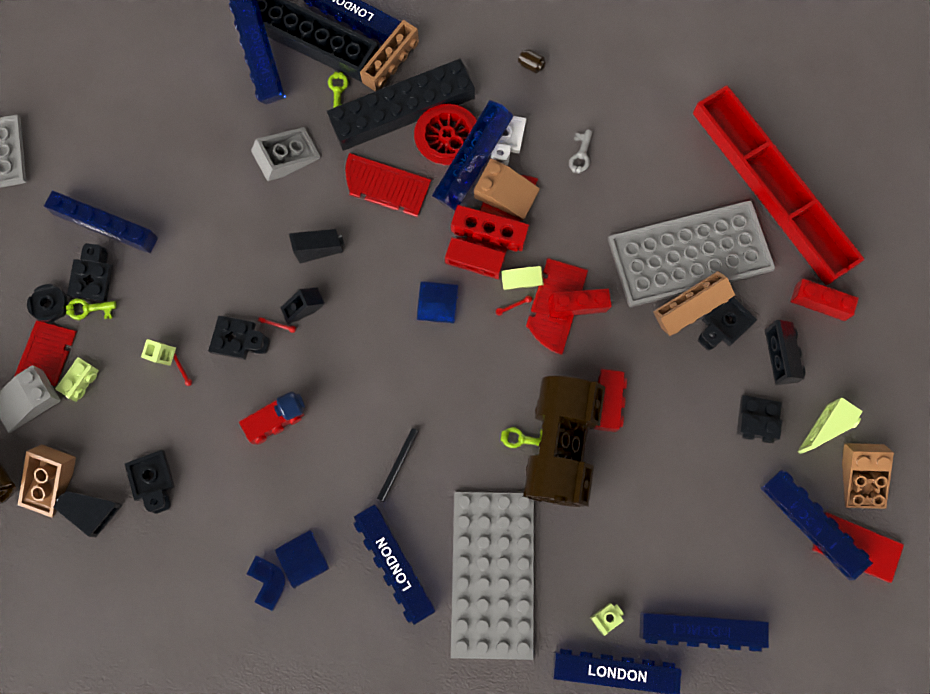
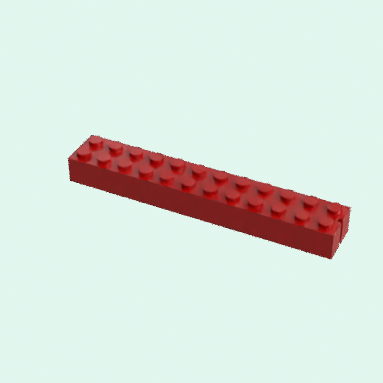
(777, 185)

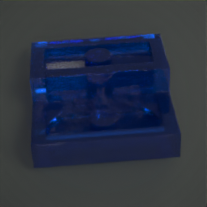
(437, 302)
(302, 559)

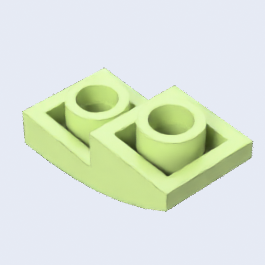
(522, 277)

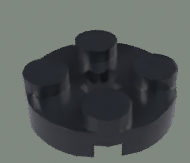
(39, 298)

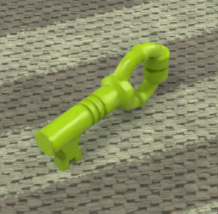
(337, 89)
(106, 306)
(522, 439)

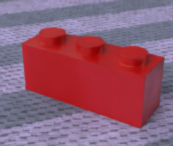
(475, 257)
(824, 300)
(579, 302)
(613, 400)
(265, 423)

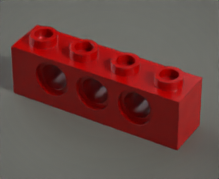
(465, 215)

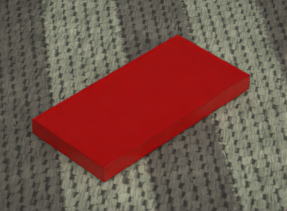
(883, 551)

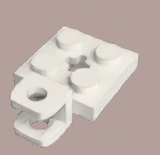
(511, 142)

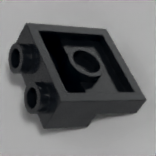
(759, 419)

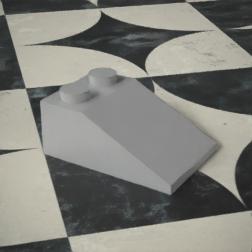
(284, 153)
(26, 398)

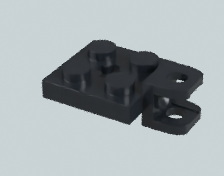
(92, 264)
(720, 330)
(246, 338)
(151, 490)

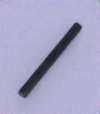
(397, 465)

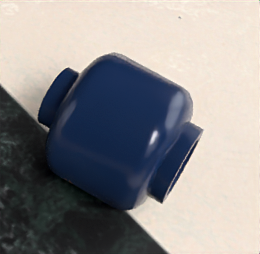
(289, 405)

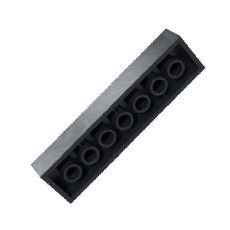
(317, 37)
(400, 104)

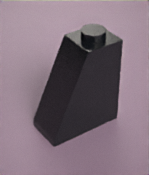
(316, 244)
(86, 512)

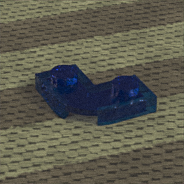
(273, 581)

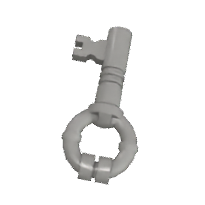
(585, 138)

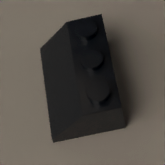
(784, 352)

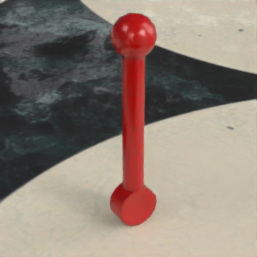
(499, 311)
(292, 329)
(188, 382)

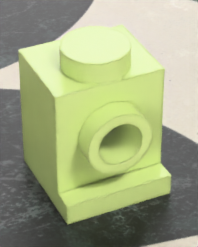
(158, 352)
(600, 621)

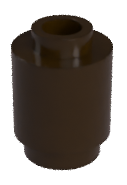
(531, 60)

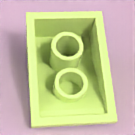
(833, 421)

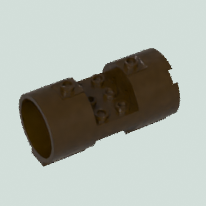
(567, 411)

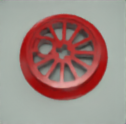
(435, 115)

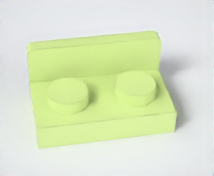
(77, 380)

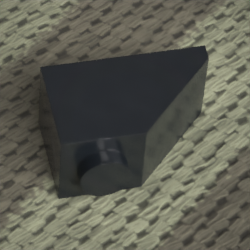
(302, 304)

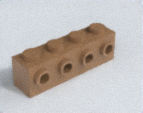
(389, 56)
(694, 303)

